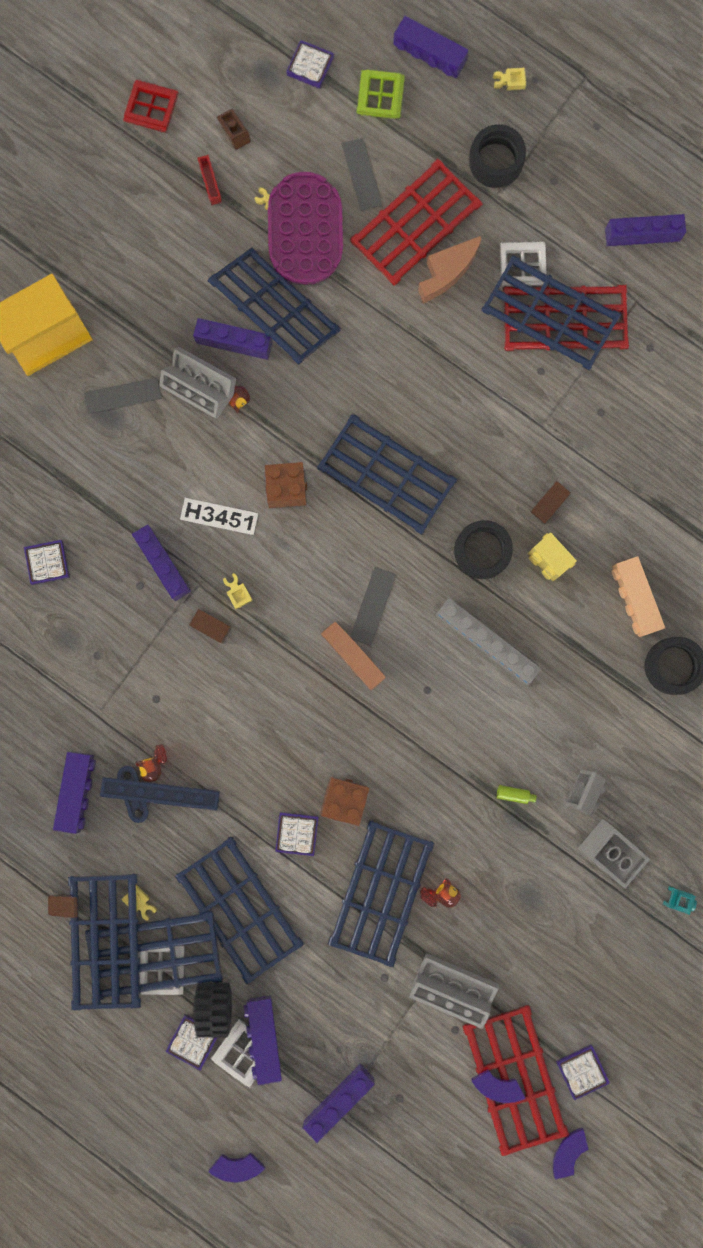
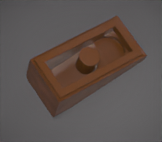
(234, 129)
(550, 502)
(210, 626)
(62, 906)

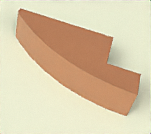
(448, 268)
(353, 656)

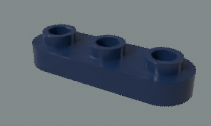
(132, 806)

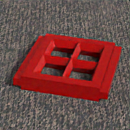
(154, 90)

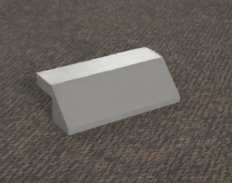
(198, 382)
(454, 990)

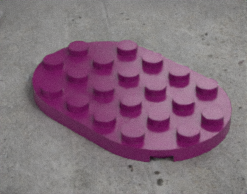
(305, 228)

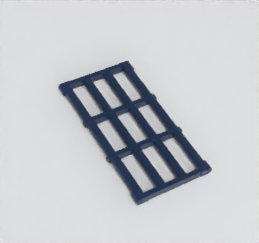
(268, 288)
(571, 313)
(376, 456)
(366, 907)
(257, 919)
(115, 960)
(173, 962)

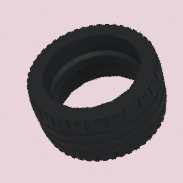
(500, 135)
(494, 529)
(652, 668)

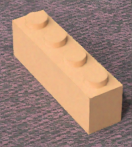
(638, 597)

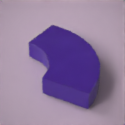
(496, 1089)
(567, 1153)
(236, 1169)

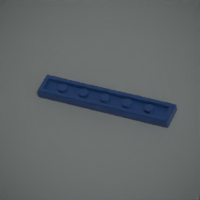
(159, 793)

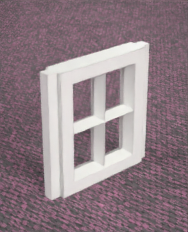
(524, 247)
(143, 975)
(224, 1049)

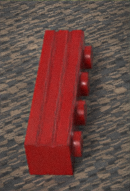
(209, 180)

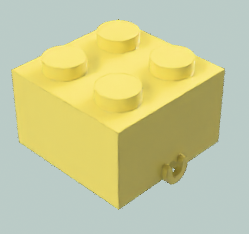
(551, 557)

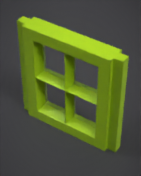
(366, 76)

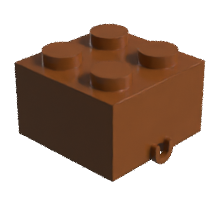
(285, 485)
(344, 801)

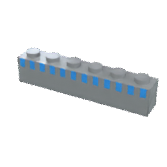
(488, 642)

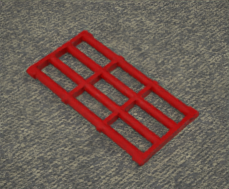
(422, 203)
(546, 309)
(530, 1095)

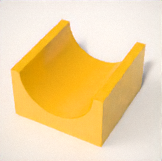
(40, 325)

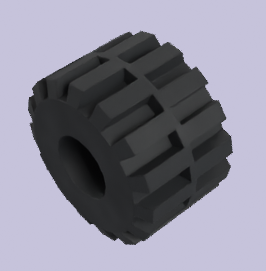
(212, 1010)

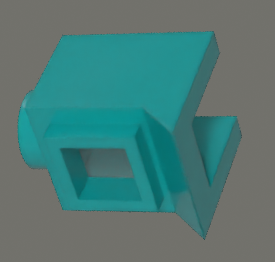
(681, 901)

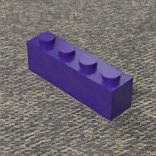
(430, 47)
(645, 230)
(232, 338)
(161, 562)
(74, 792)
(264, 1040)
(338, 1103)

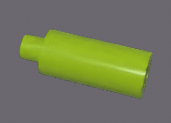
(515, 794)

